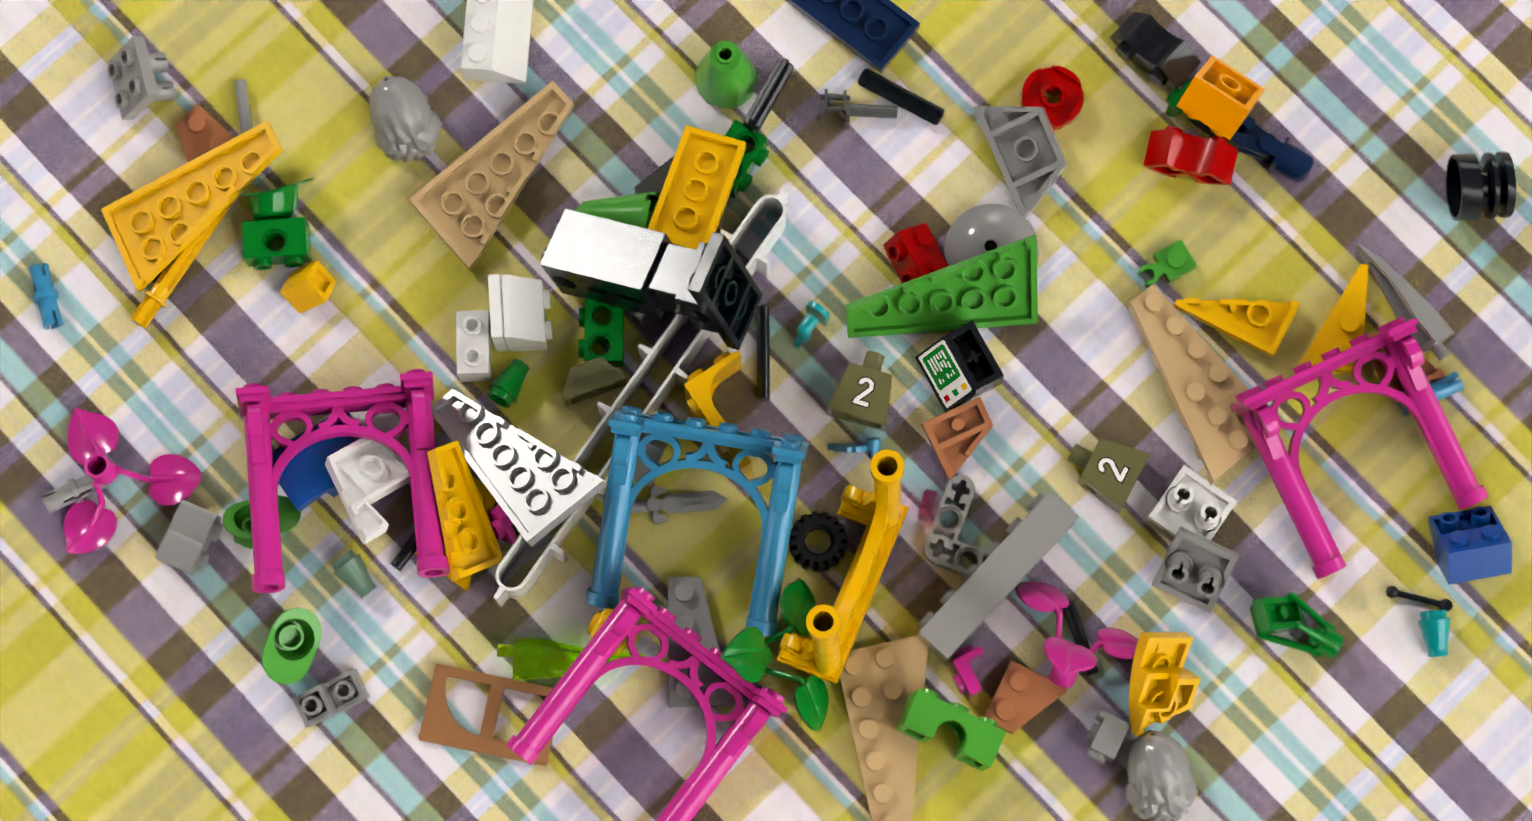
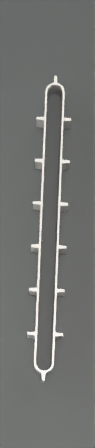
(758, 263)

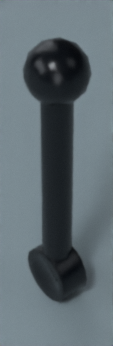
(1393, 592)

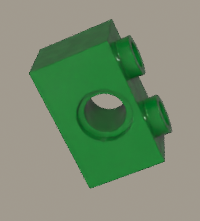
(260, 234)

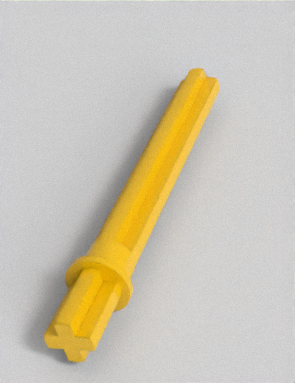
(172, 275)

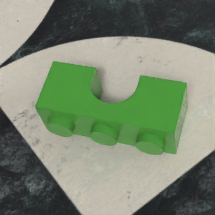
(976, 737)

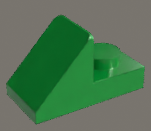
(1276, 614)

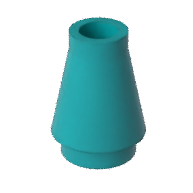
(1435, 631)

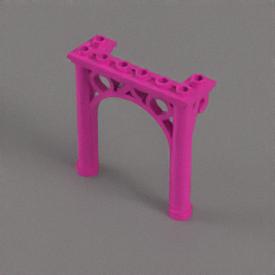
(1264, 426)
(263, 479)
(593, 663)

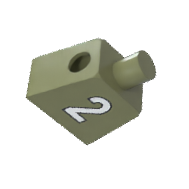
(863, 393)
(1109, 471)

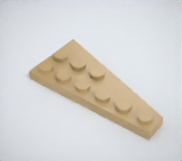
(480, 186)
(1196, 383)
(875, 692)

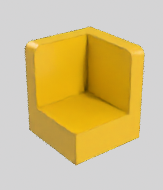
(308, 286)

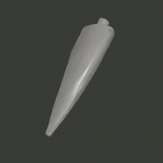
(1409, 303)

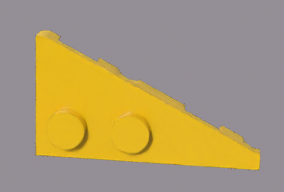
(1253, 323)
(1343, 323)

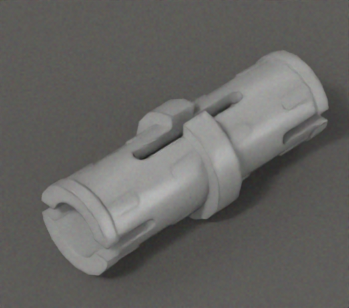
(69, 493)

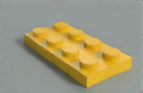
(697, 186)

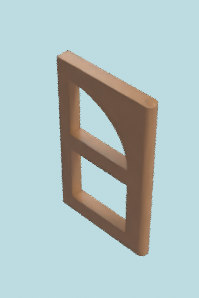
(442, 729)

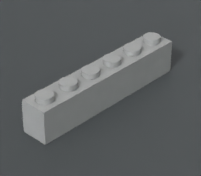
(997, 576)

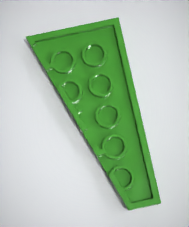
(984, 289)

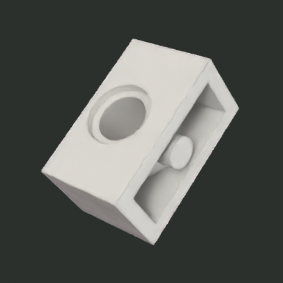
(473, 346)

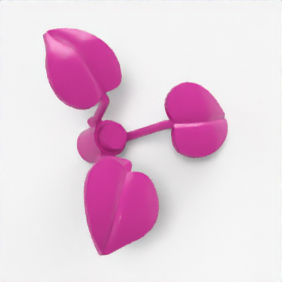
(89, 440)
(1067, 657)

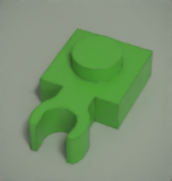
(1170, 262)

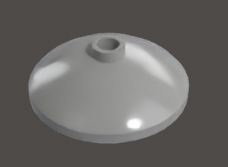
(984, 225)

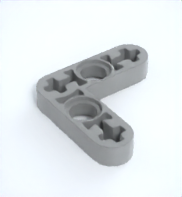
(949, 536)

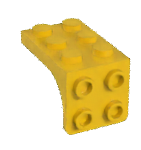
(699, 395)

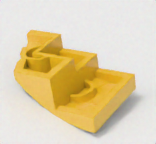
(1158, 679)

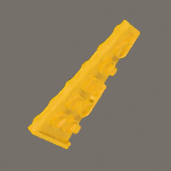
(174, 209)

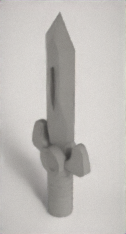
(677, 503)

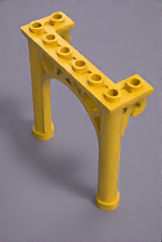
(836, 627)

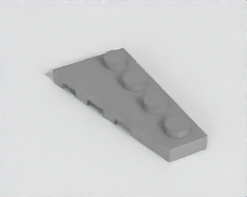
(690, 608)

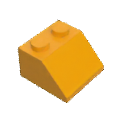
(1220, 97)

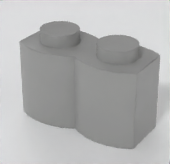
(189, 538)

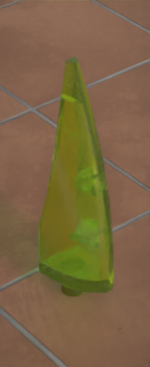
(542, 657)

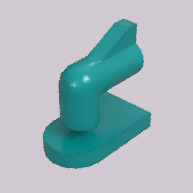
(815, 314)

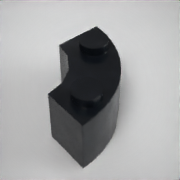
(1155, 50)

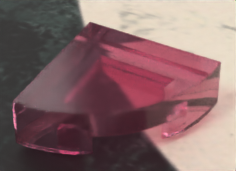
(927, 504)

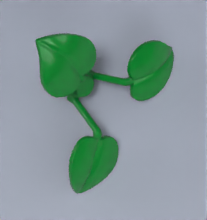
(750, 655)

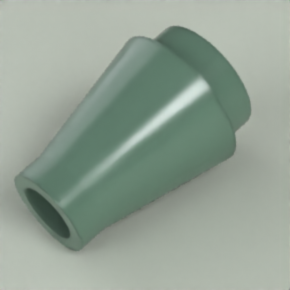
(354, 573)

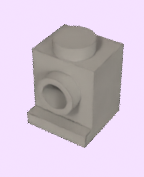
(1106, 737)

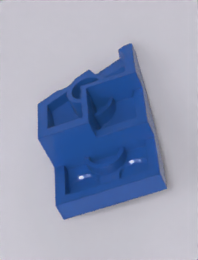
(306, 474)

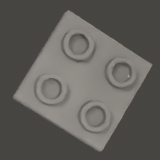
(134, 78)
(1195, 569)

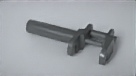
(857, 110)

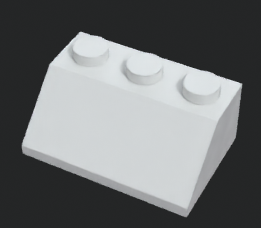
(497, 40)

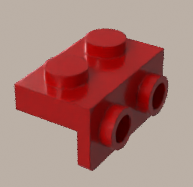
(914, 252)

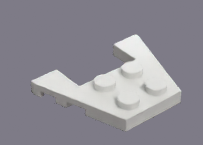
(362, 476)

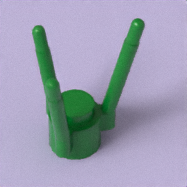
(1322, 639)

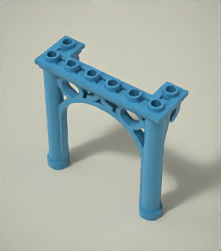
(775, 518)

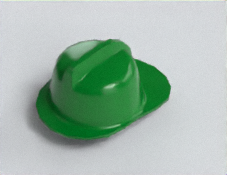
(275, 203)

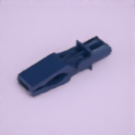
(1265, 147)

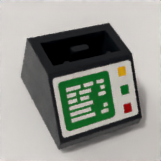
(959, 367)

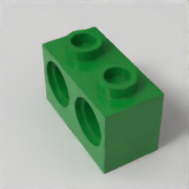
(749, 160)
(610, 332)

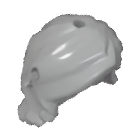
(403, 119)
(1159, 778)

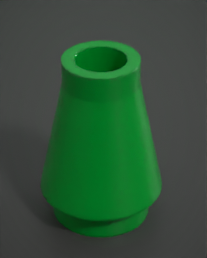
(507, 385)

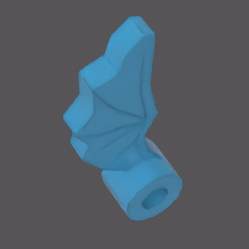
(873, 444)

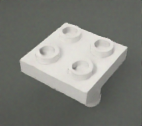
(1192, 505)

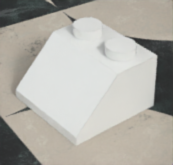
(525, 313)

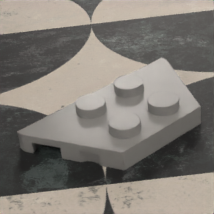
(1024, 151)

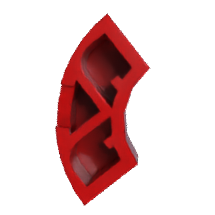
(1202, 158)

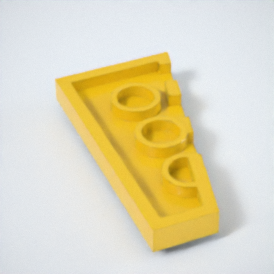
(463, 519)

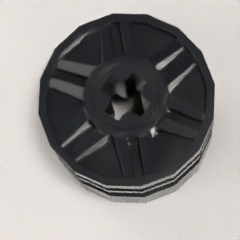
(1480, 186)

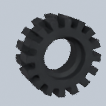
(824, 560)

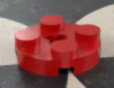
(1063, 82)

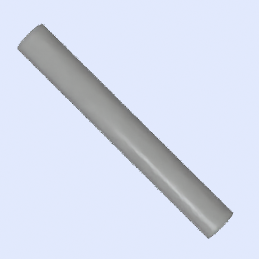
(243, 105)

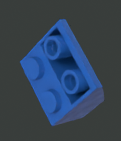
(1471, 544)

